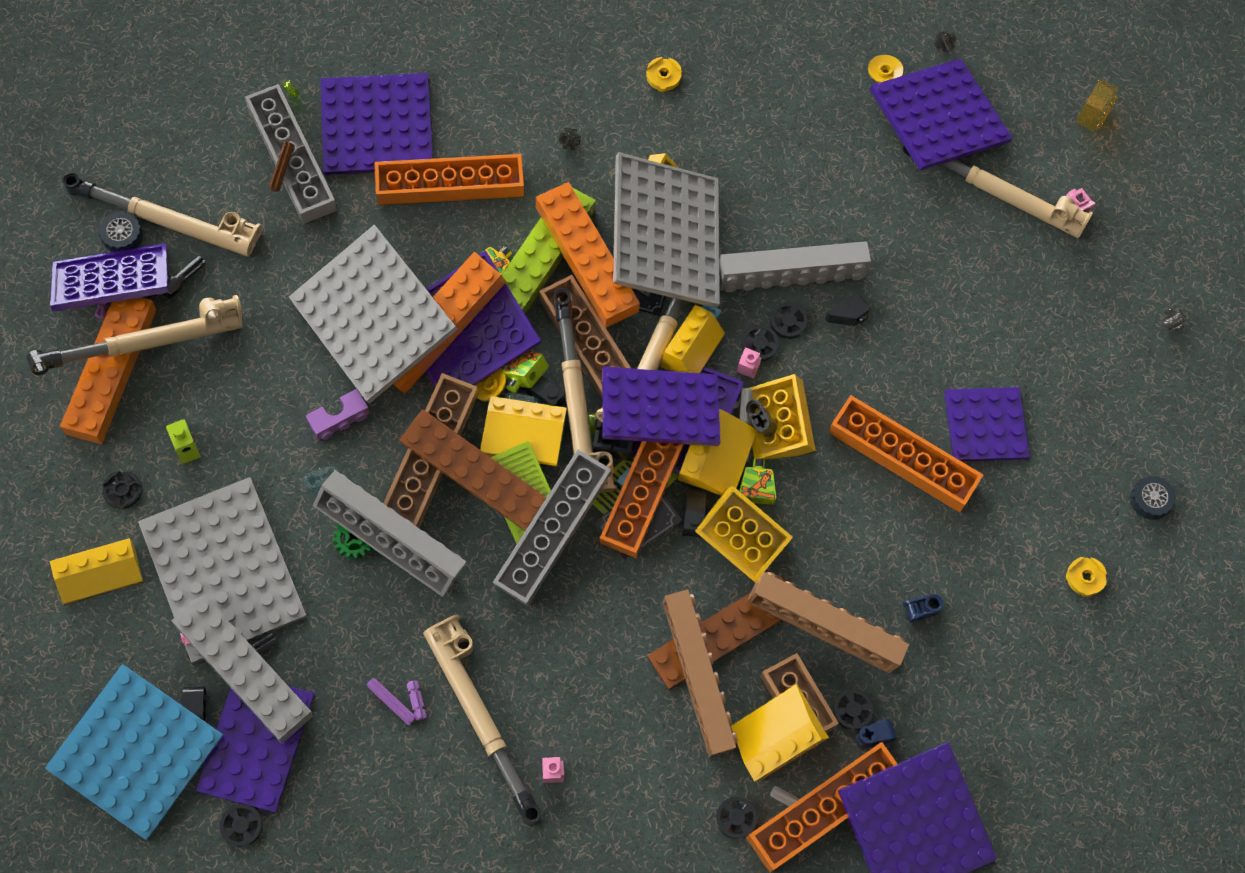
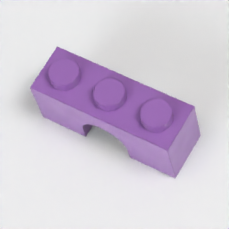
(325, 425)

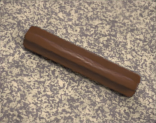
(281, 166)

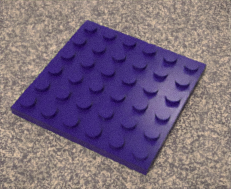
(940, 114)
(374, 121)
(489, 341)
(918, 817)

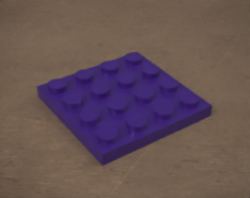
(986, 424)

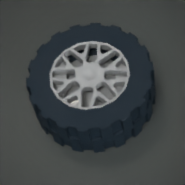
(120, 231)
(1152, 497)

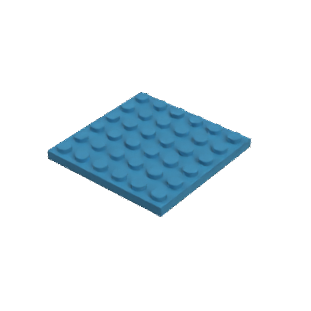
(134, 752)

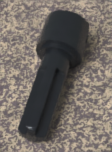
(175, 282)

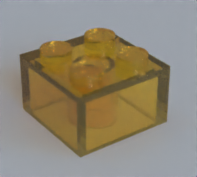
(1098, 105)

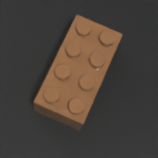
(792, 672)

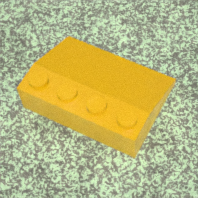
(789, 410)
(517, 421)
(722, 465)
(743, 533)
(778, 733)

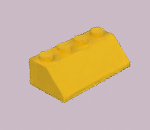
(693, 342)
(96, 571)

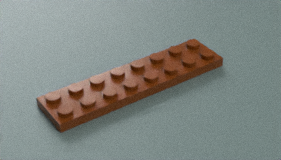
(473, 469)
(724, 633)

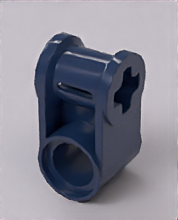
(919, 608)
(879, 732)

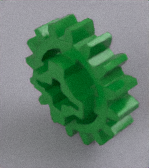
(348, 546)

